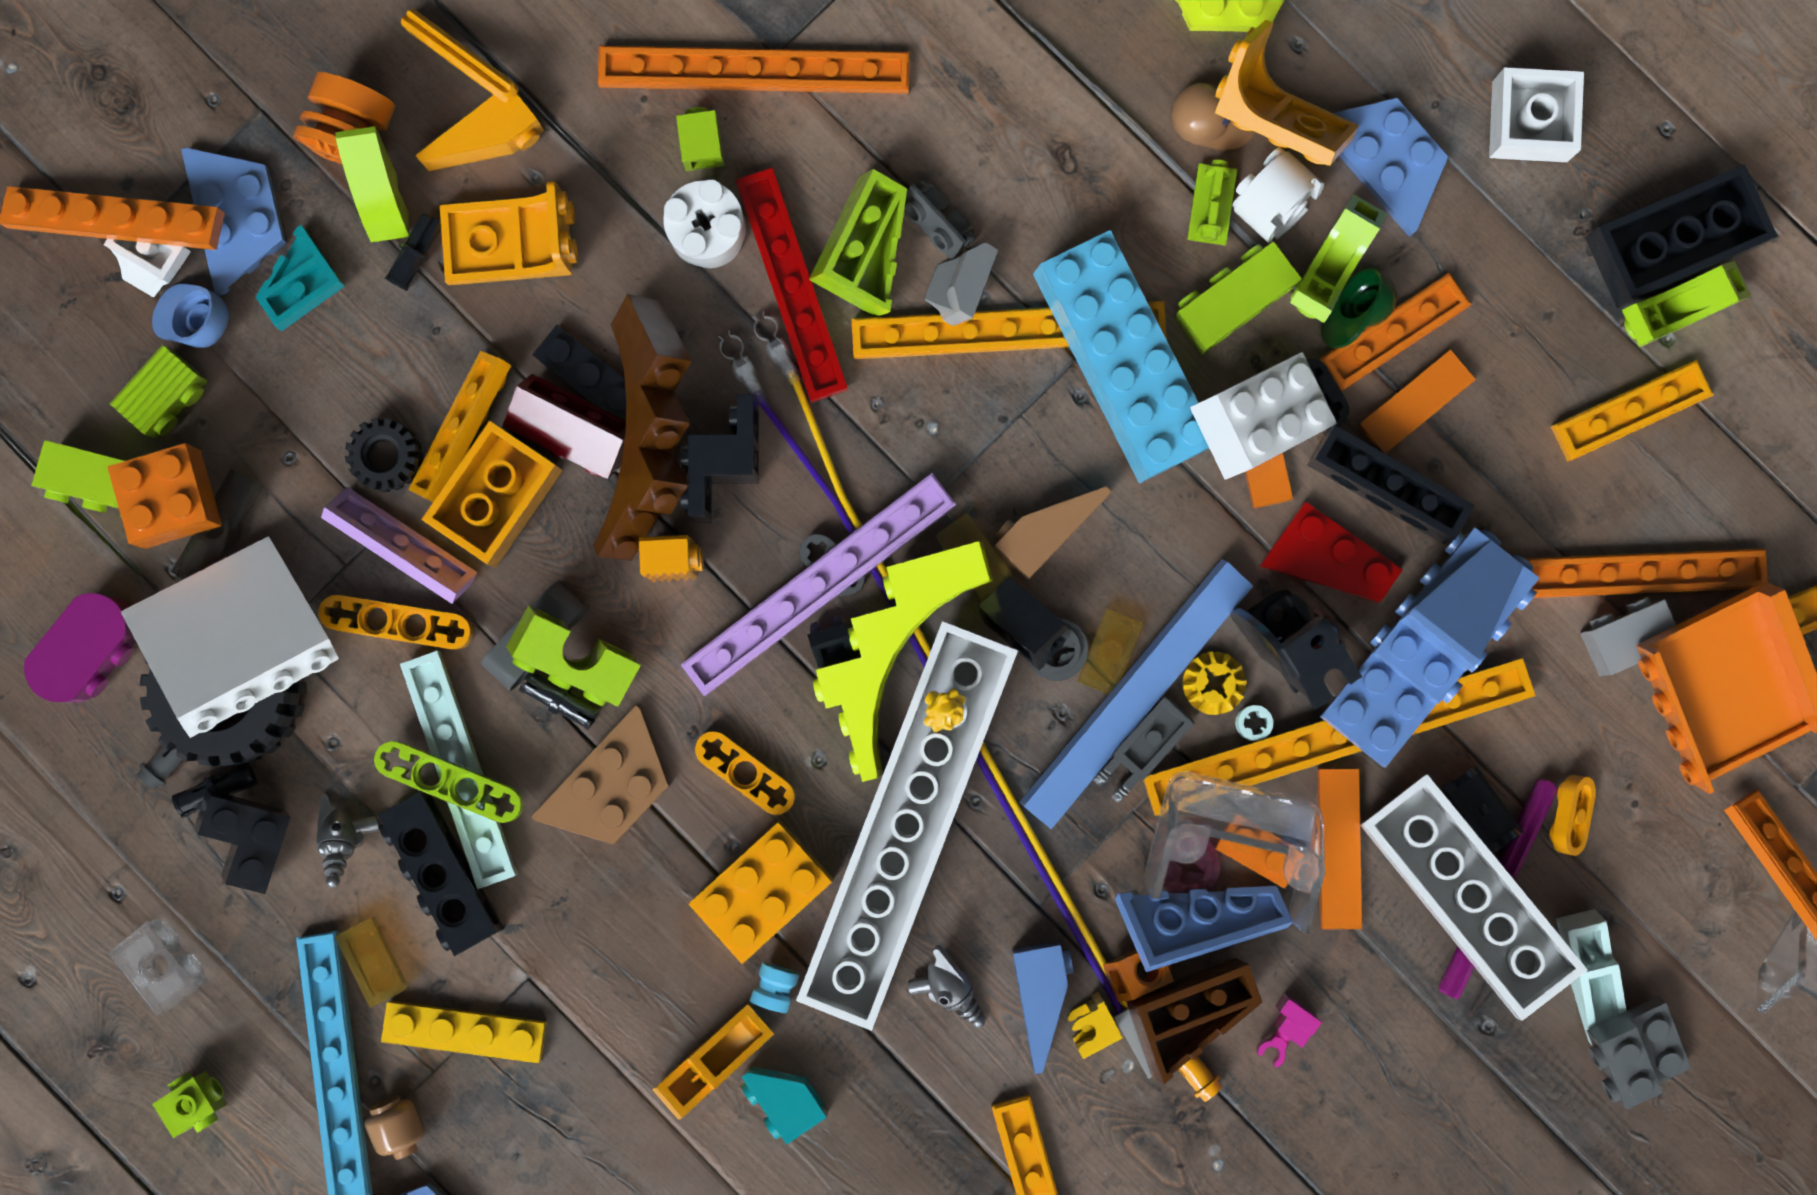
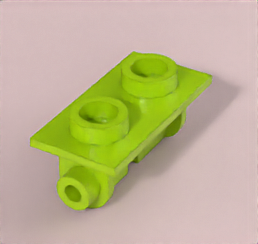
(1212, 203)

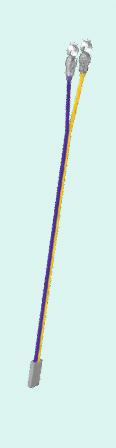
(747, 374)

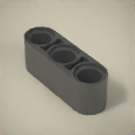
(555, 601)

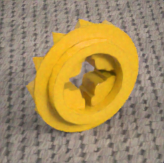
(1196, 678)

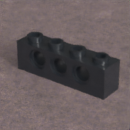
(1390, 485)
(442, 849)

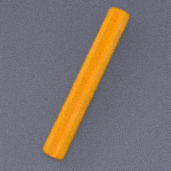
(459, 55)

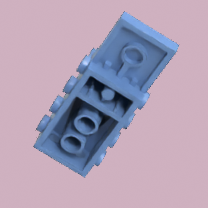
(1432, 644)

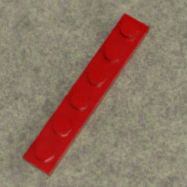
(791, 285)

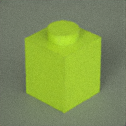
(700, 139)

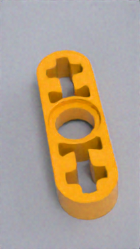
(727, 747)

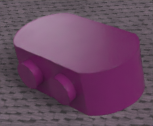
(80, 650)

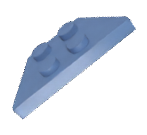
(1394, 160)
(251, 217)

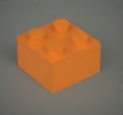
(164, 496)

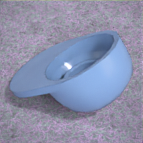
(190, 316)

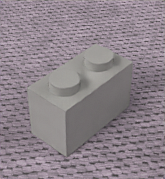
(1614, 640)

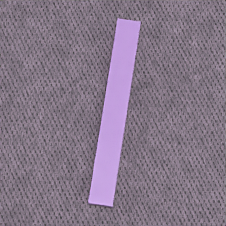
(818, 584)

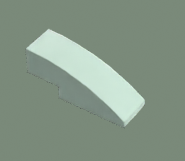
(1600, 988)

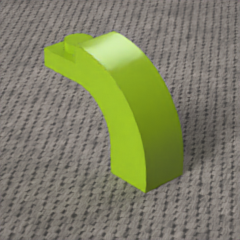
(1337, 258)
(1685, 304)

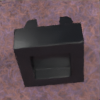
(831, 643)

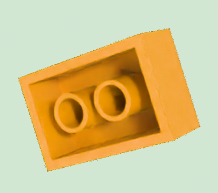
(492, 495)
(761, 892)

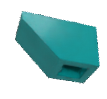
(787, 1101)

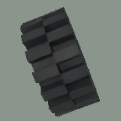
(361, 447)

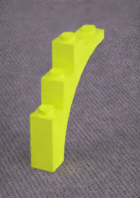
(859, 684)

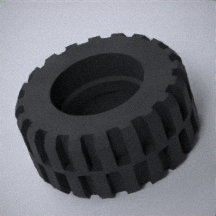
(242, 743)

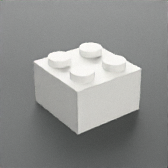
(1536, 114)

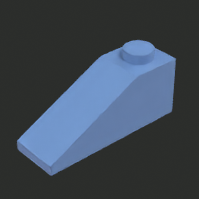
(1042, 989)

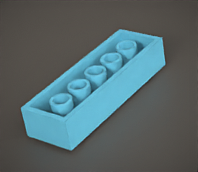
(1123, 355)

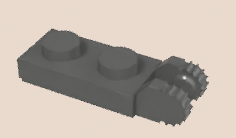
(1146, 745)

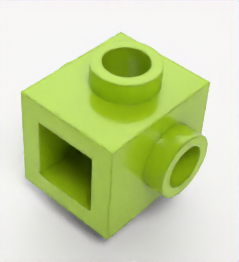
(190, 1103)

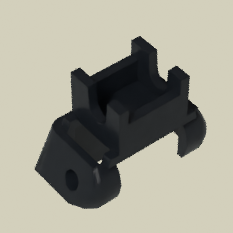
(1305, 655)

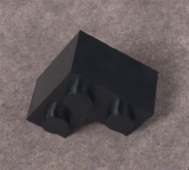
(254, 836)

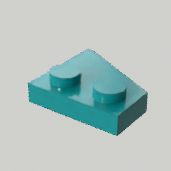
(298, 282)

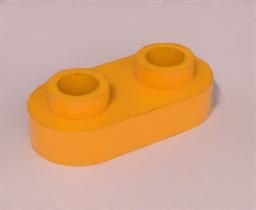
(1573, 815)

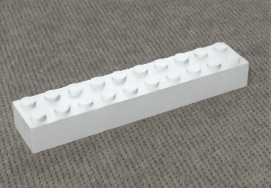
(905, 831)

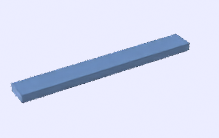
(1136, 693)

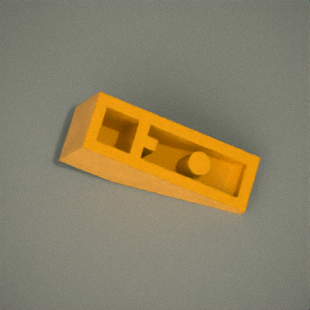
(484, 134)

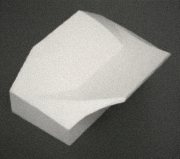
(147, 264)

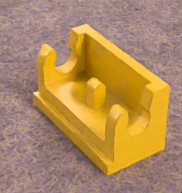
(1096, 1026)

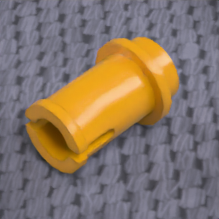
(1201, 1079)

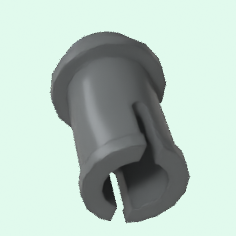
(159, 767)

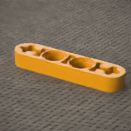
(396, 622)

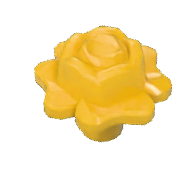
(944, 709)

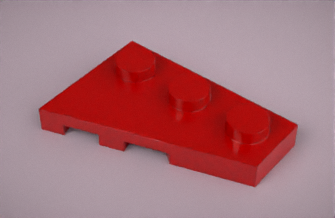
(1329, 555)

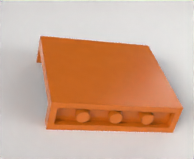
(1732, 683)

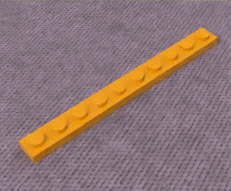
(1323, 743)

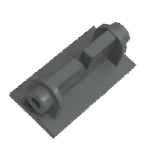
(925, 208)

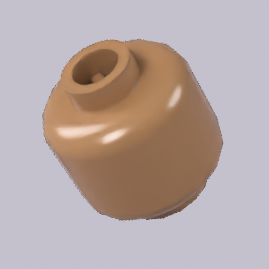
(394, 1127)

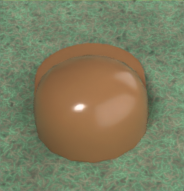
(1197, 122)

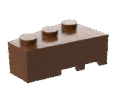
(1191, 1013)

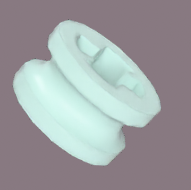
(1247, 733)

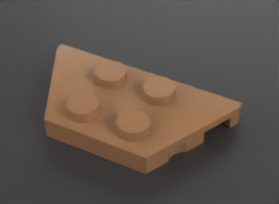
(610, 785)

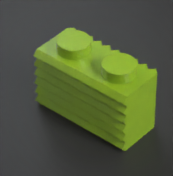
(159, 393)

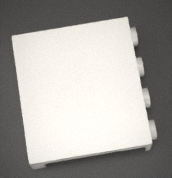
(229, 636)

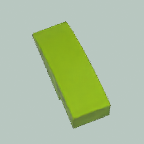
(373, 184)

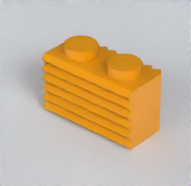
(670, 558)

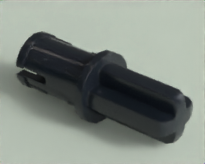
(413, 252)

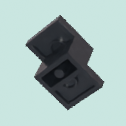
(721, 459)

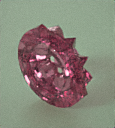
(1208, 862)

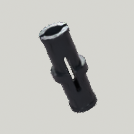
(559, 700)
(229, 783)

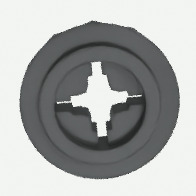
(1069, 663)

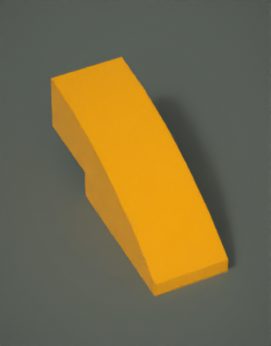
(713, 1062)

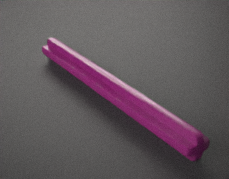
(1512, 860)

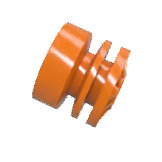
(344, 107)

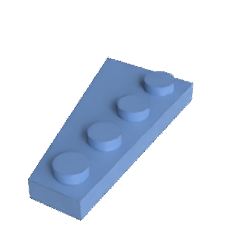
(1199, 921)

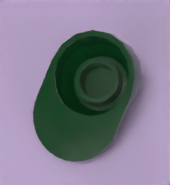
(1363, 303)

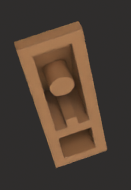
(1041, 533)

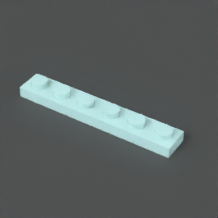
(449, 739)

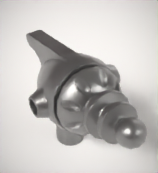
(338, 838)
(949, 988)

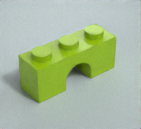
(601, 674)

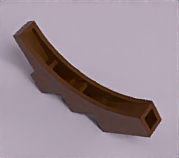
(655, 423)

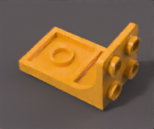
(1261, 106)
(509, 238)

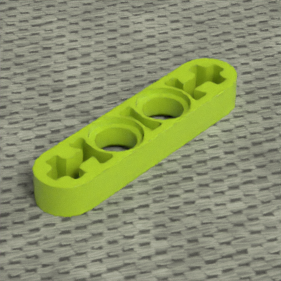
(447, 786)

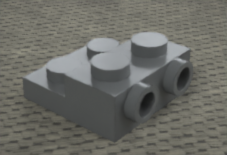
(1637, 1052)

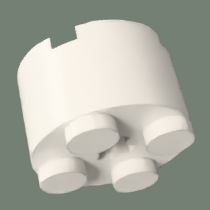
(1277, 195)
(699, 202)

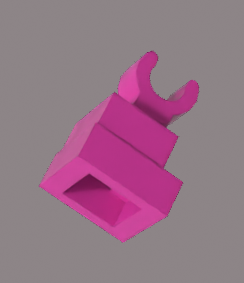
(1293, 1024)

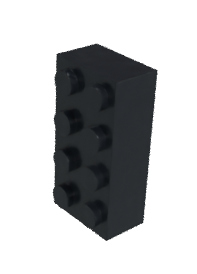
(1681, 236)

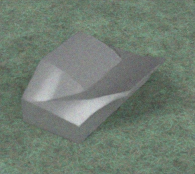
(960, 283)

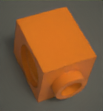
(1125, 980)

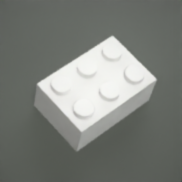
(1263, 416)

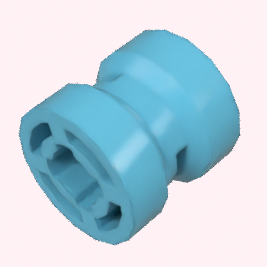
(774, 987)

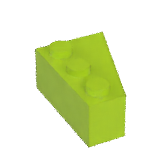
(863, 245)

